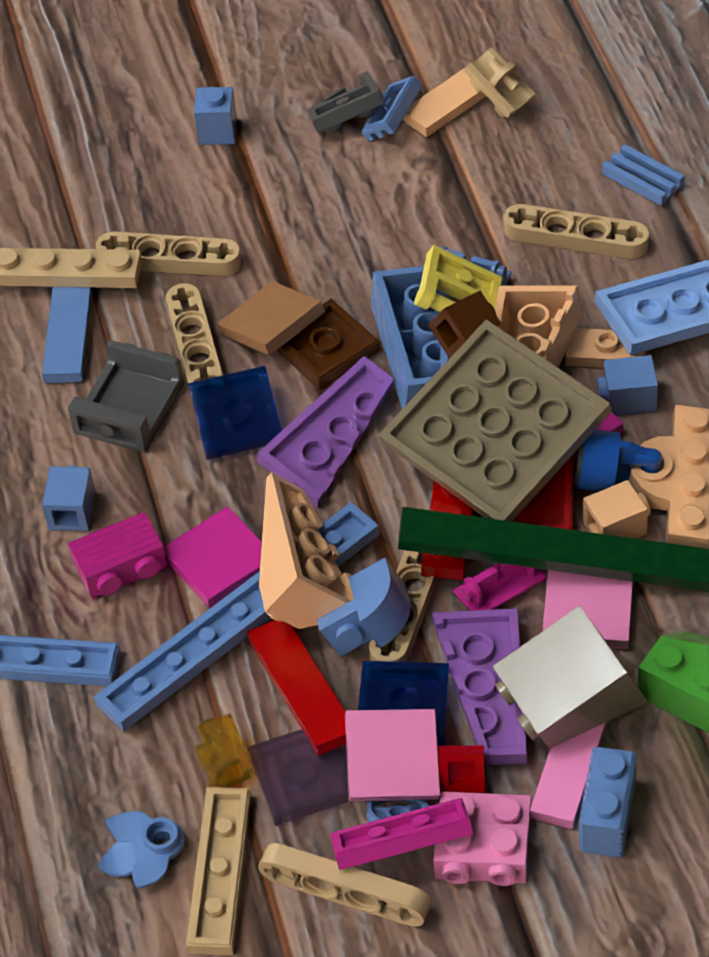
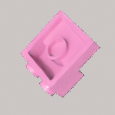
(498, 843)

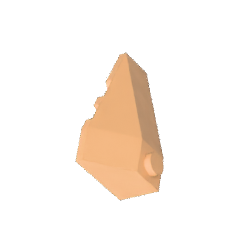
(297, 564)

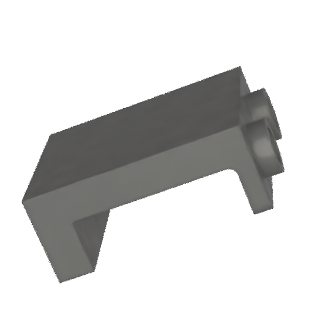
(128, 397)

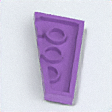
(327, 432)
(471, 647)

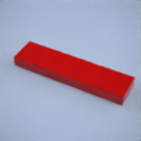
(300, 685)

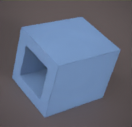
(215, 115)
(629, 385)
(69, 498)

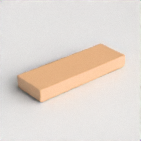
(442, 104)

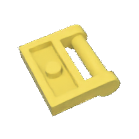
(454, 277)

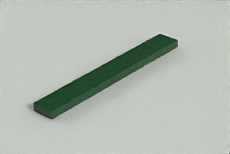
(554, 549)

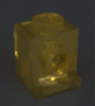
(223, 752)

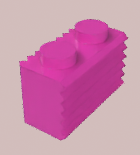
(118, 555)

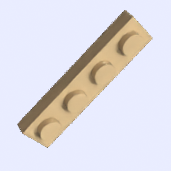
(70, 267)

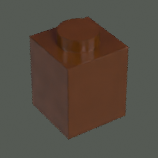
(461, 320)

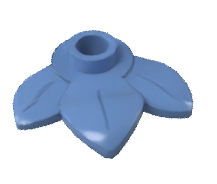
(137, 847)

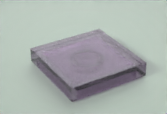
(296, 778)

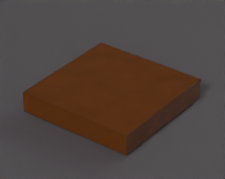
(329, 346)

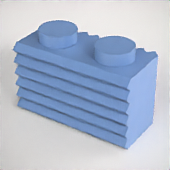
(607, 802)

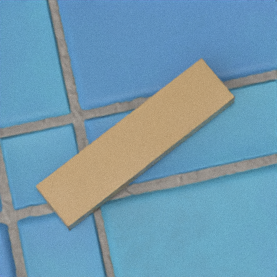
(219, 871)

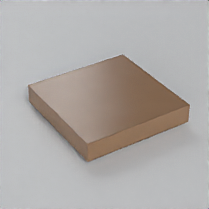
(271, 318)

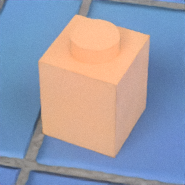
(617, 511)

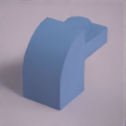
(375, 613)

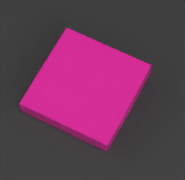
(215, 556)

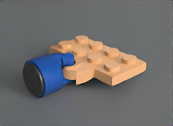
(665, 469)

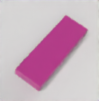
(401, 833)

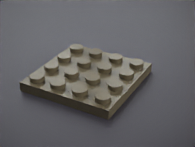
(495, 423)

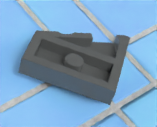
(343, 105)

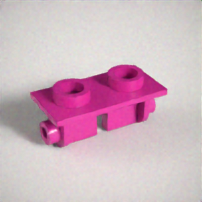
(497, 586)

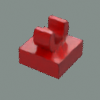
(462, 768)

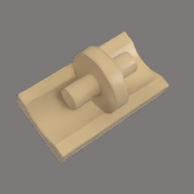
(499, 83)

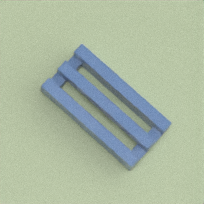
(389, 115)
(647, 171)

